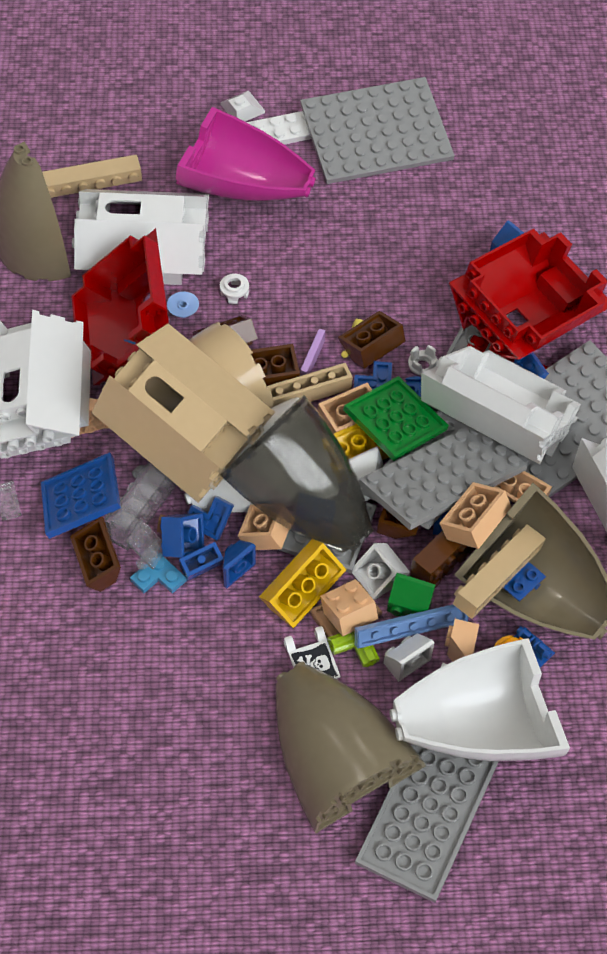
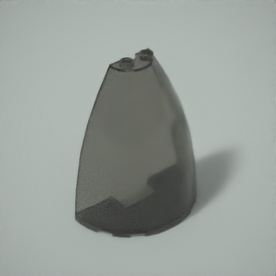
(304, 479)

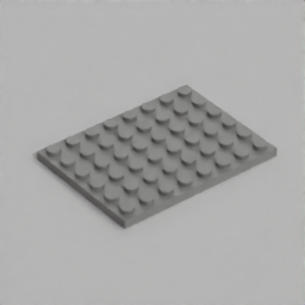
(376, 130)
(585, 381)

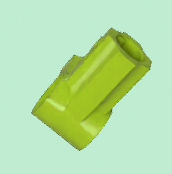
(339, 644)

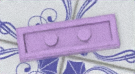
(313, 353)

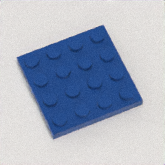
(80, 495)

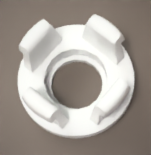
(234, 293)
(418, 355)

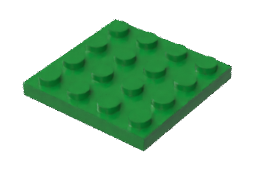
(395, 418)

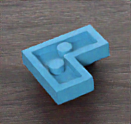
(163, 572)

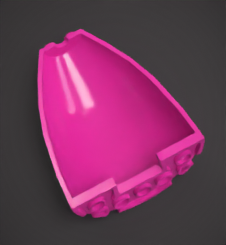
(242, 163)

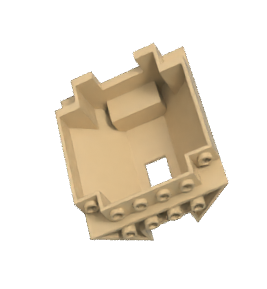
(202, 431)

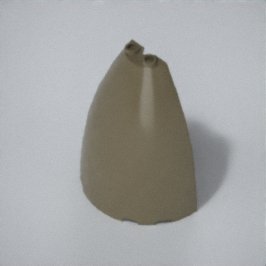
(28, 222)
(575, 583)
(335, 744)

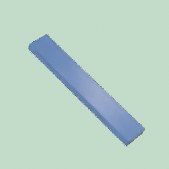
(407, 625)

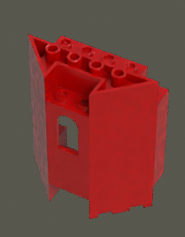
(535, 280)
(114, 307)

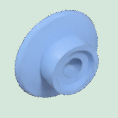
(183, 304)

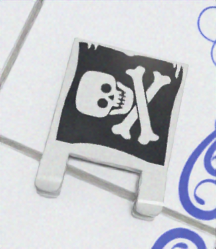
(316, 655)

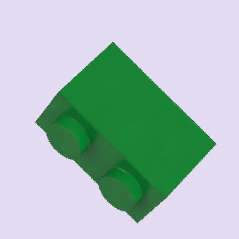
(410, 595)

